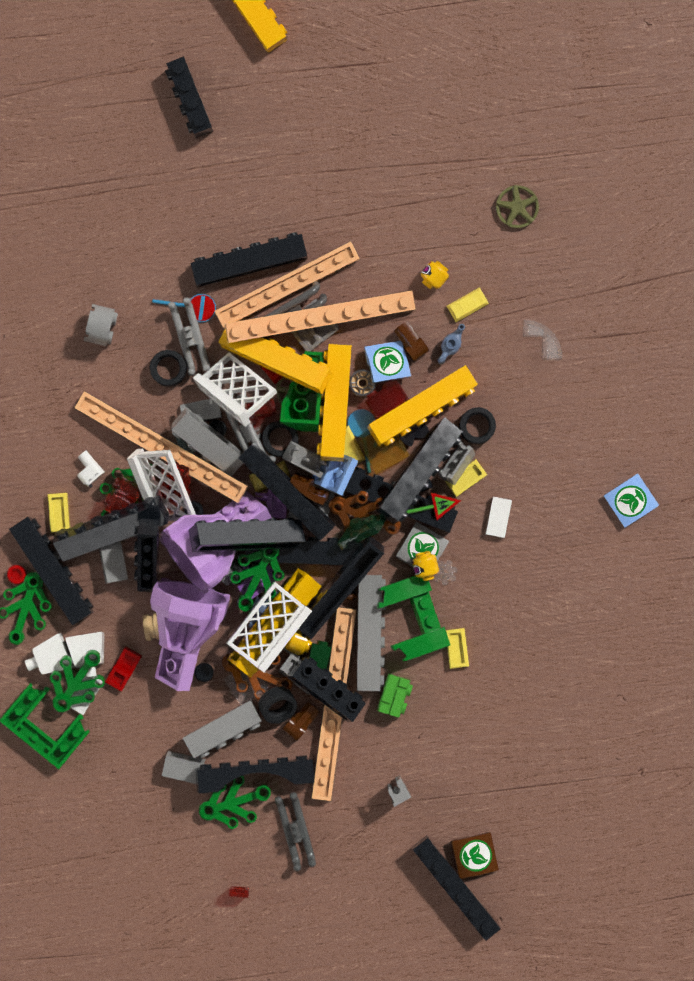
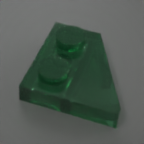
(362, 528)

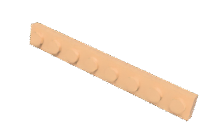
(287, 284)

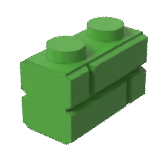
(394, 695)

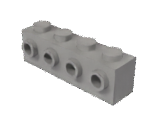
(207, 441)
(223, 728)

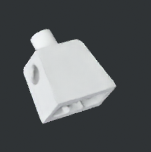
(81, 644)
(48, 655)

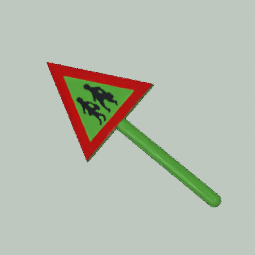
(441, 505)

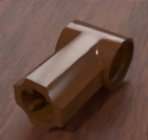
(412, 343)
(298, 724)

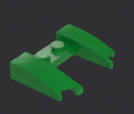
(432, 636)
(55, 752)

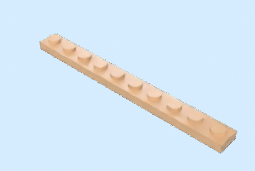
(319, 316)
(154, 442)
(331, 721)

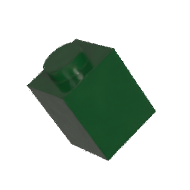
(320, 653)

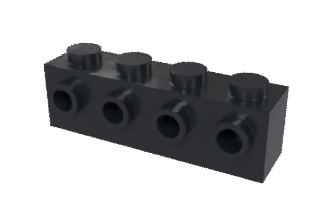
(189, 96)
(147, 554)
(326, 689)

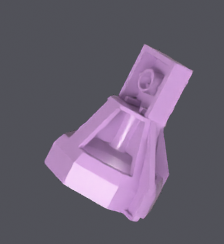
(208, 568)
(184, 624)

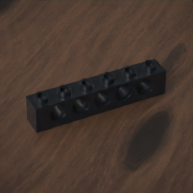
(353, 487)

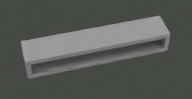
(369, 634)

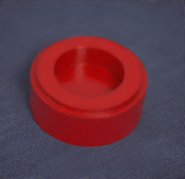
(16, 574)

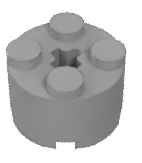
(100, 324)

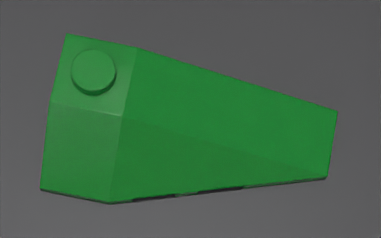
(302, 405)

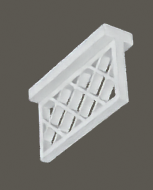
(226, 401)
(149, 487)
(281, 638)

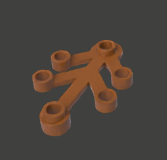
(358, 512)
(253, 680)

